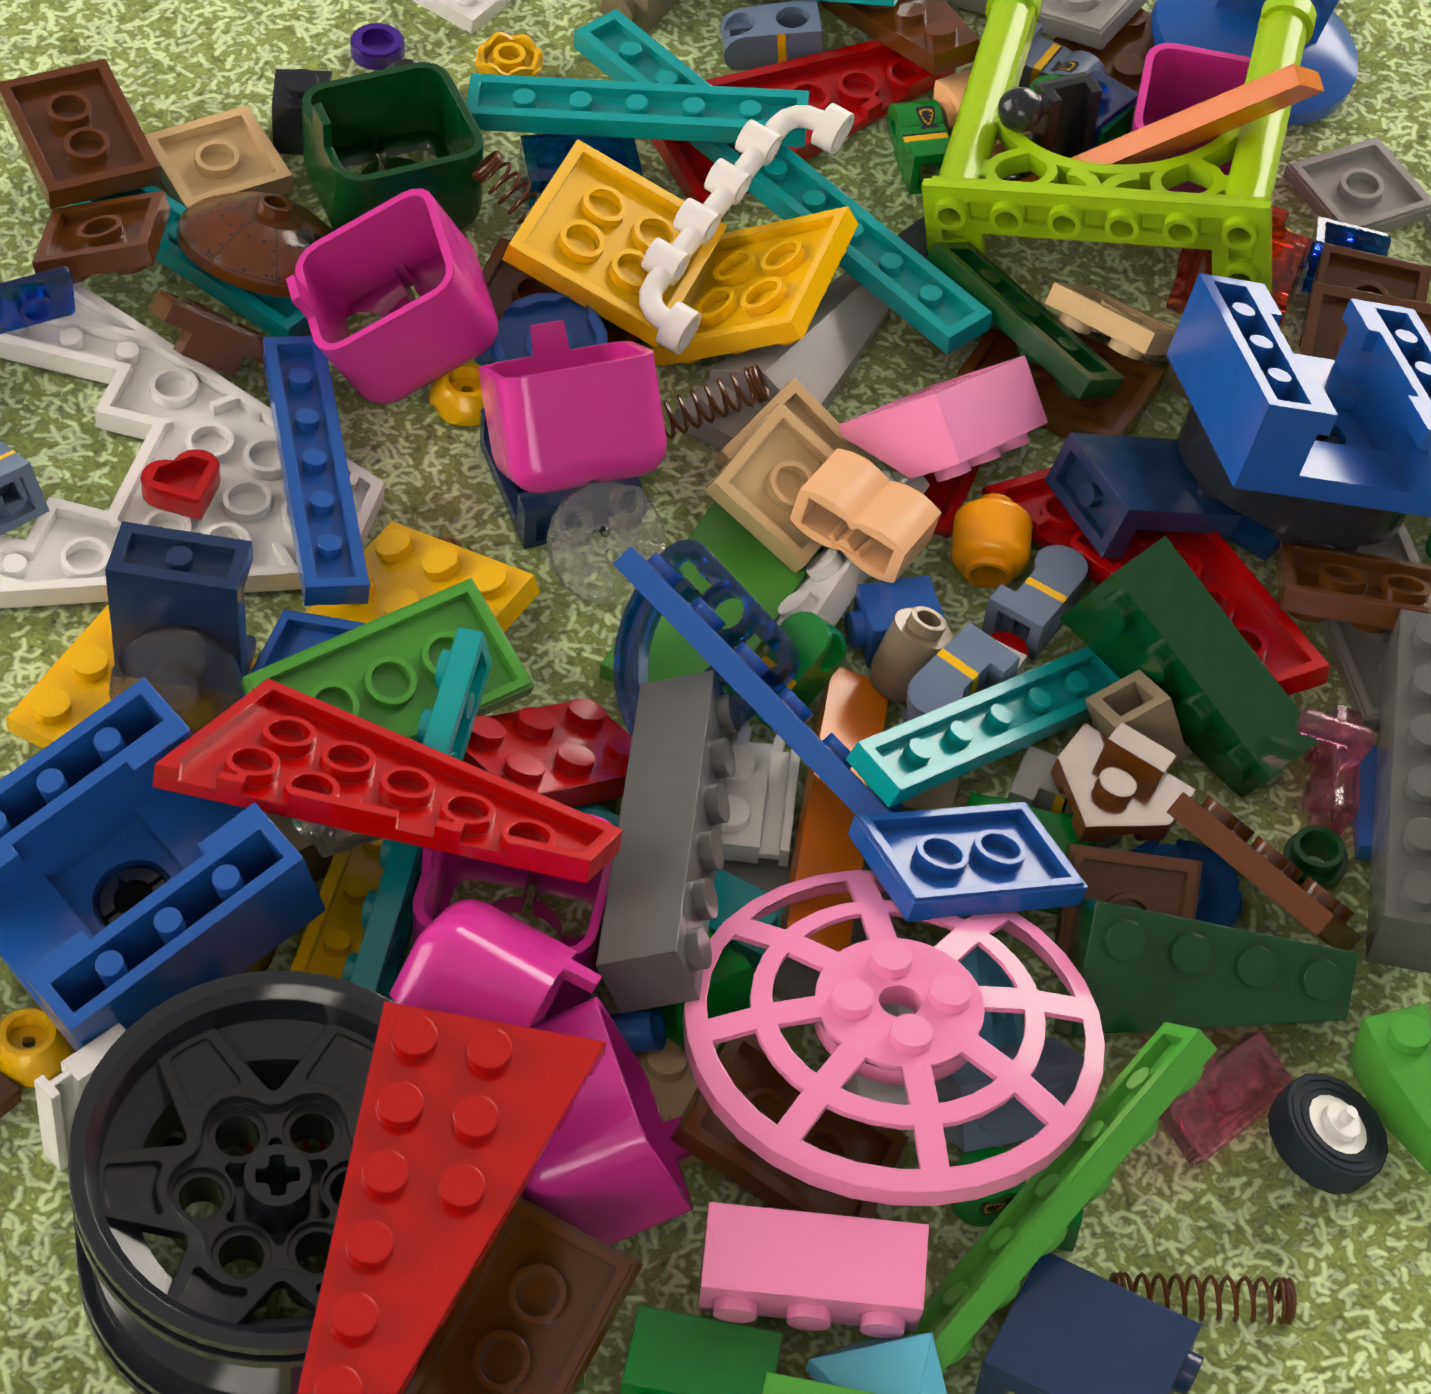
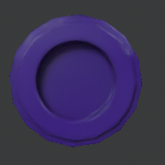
(376, 46)

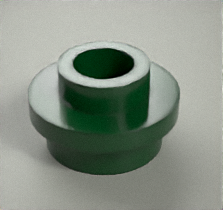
(1324, 844)

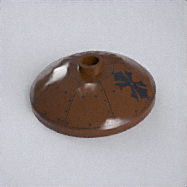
(249, 238)

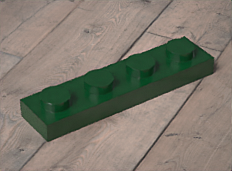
(1037, 332)

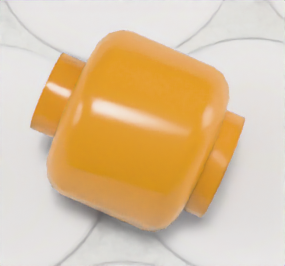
(991, 541)

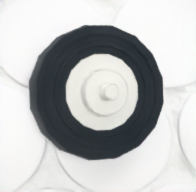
(1327, 1133)

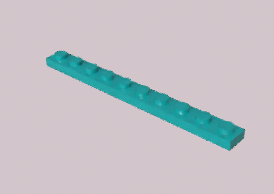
(795, 189)

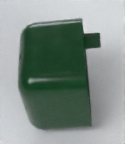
(390, 116)

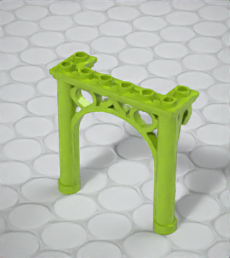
(1113, 199)

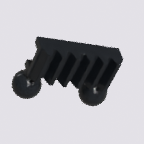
(1057, 113)

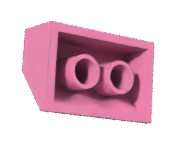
(953, 422)
(813, 1269)

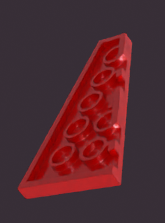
(856, 77)
(1228, 580)
(355, 776)
(433, 1171)

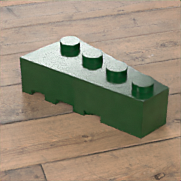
(1169, 626)
(1200, 973)

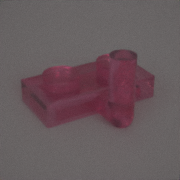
(1334, 761)
(1226, 1099)

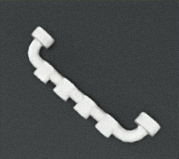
(727, 187)

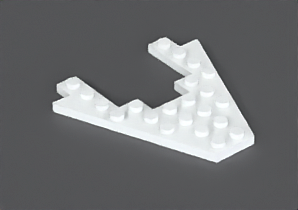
(174, 409)

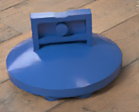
(1232, 29)

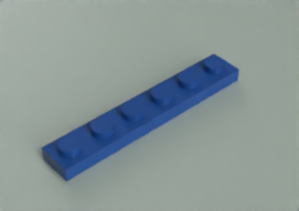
(315, 473)
(743, 672)

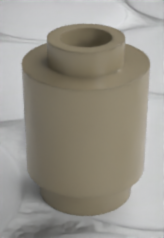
(906, 648)

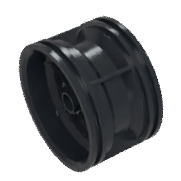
(227, 1063)

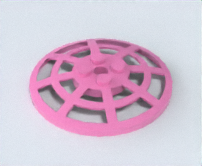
(893, 1049)

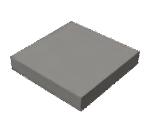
(1360, 187)

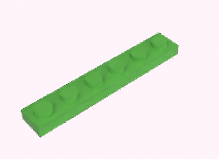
(1040, 1212)

